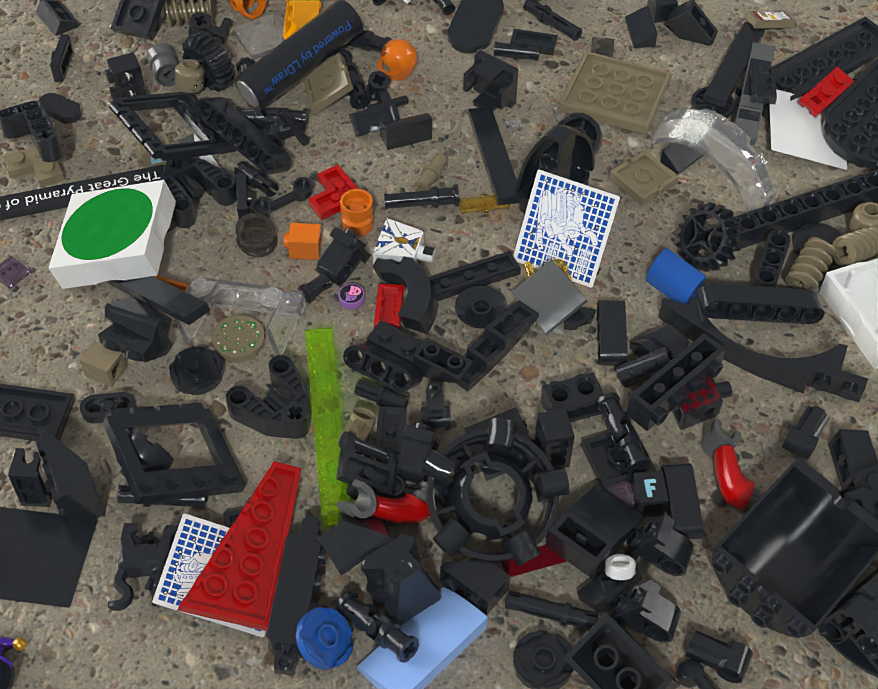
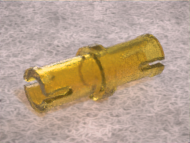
(483, 203)

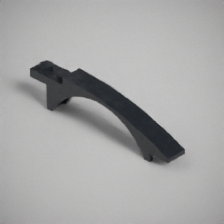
(816, 371)

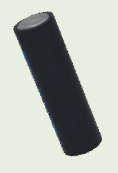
(299, 54)

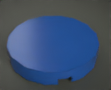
(324, 638)

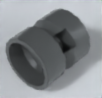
(162, 62)

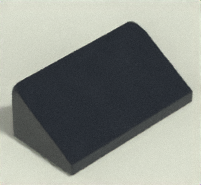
(56, 16)
(641, 28)
(679, 157)

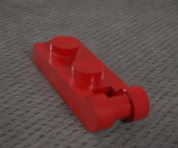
(826, 92)

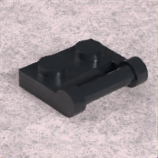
(355, 466)

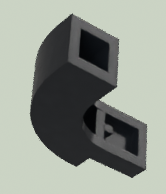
(421, 301)

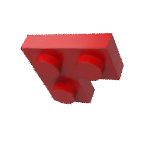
(336, 184)

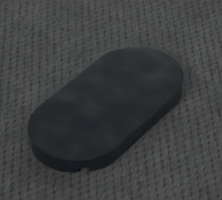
(474, 24)

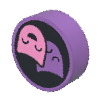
(351, 296)

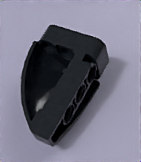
(559, 152)
(854, 625)

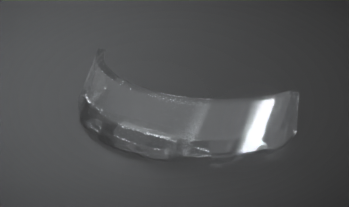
(725, 146)

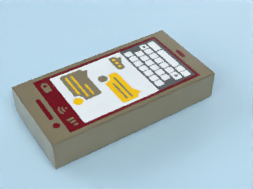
(770, 19)

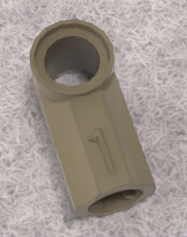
(360, 423)

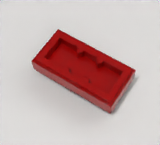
(388, 304)

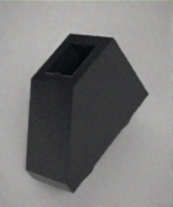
(476, 582)

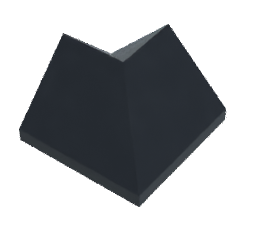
(353, 540)

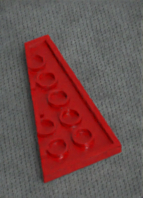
(245, 566)

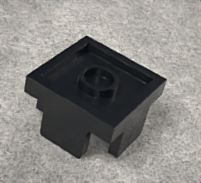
(493, 80)

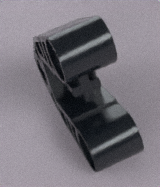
(194, 177)
(276, 414)

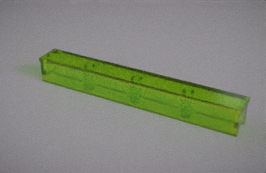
(326, 420)

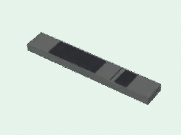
(750, 113)

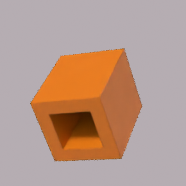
(303, 241)

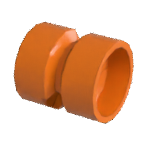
(357, 211)

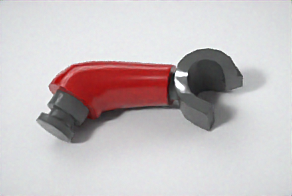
(733, 485)
(403, 510)

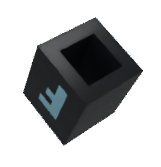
(649, 493)

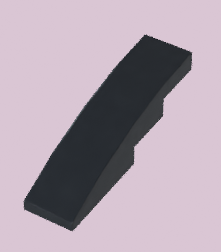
(497, 342)

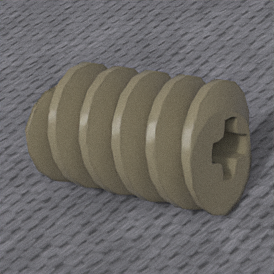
(186, 10)
(856, 246)
(811, 264)

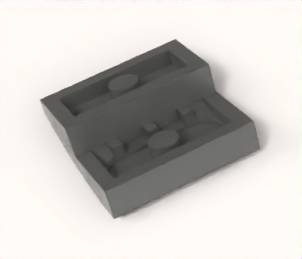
(550, 295)

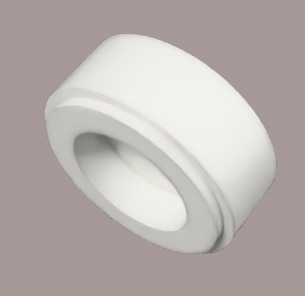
(620, 567)

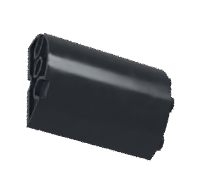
(795, 552)

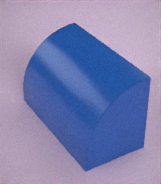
(675, 277)

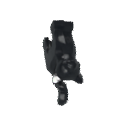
(139, 559)

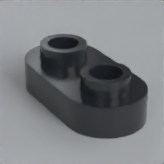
(102, 402)

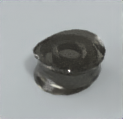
(256, 235)

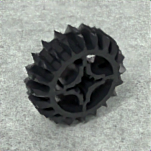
(212, 57)
(721, 241)

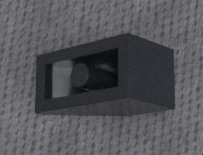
(691, 24)

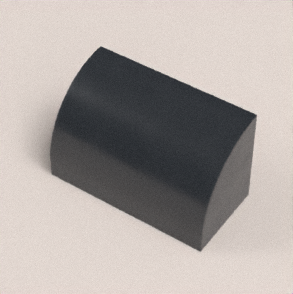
(406, 131)

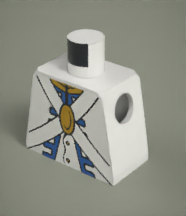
(402, 240)

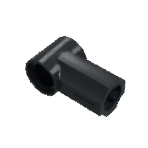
(805, 436)
(728, 658)

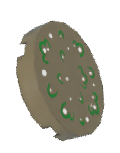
(238, 338)

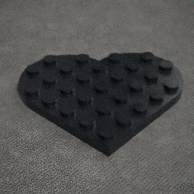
(853, 121)

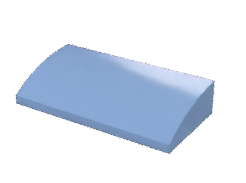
(442, 635)

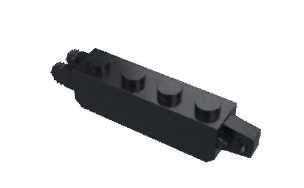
(295, 592)

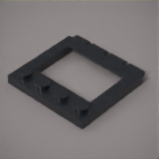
(185, 105)
(173, 483)

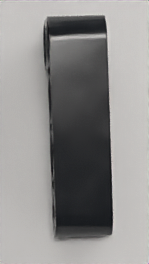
(33, 120)

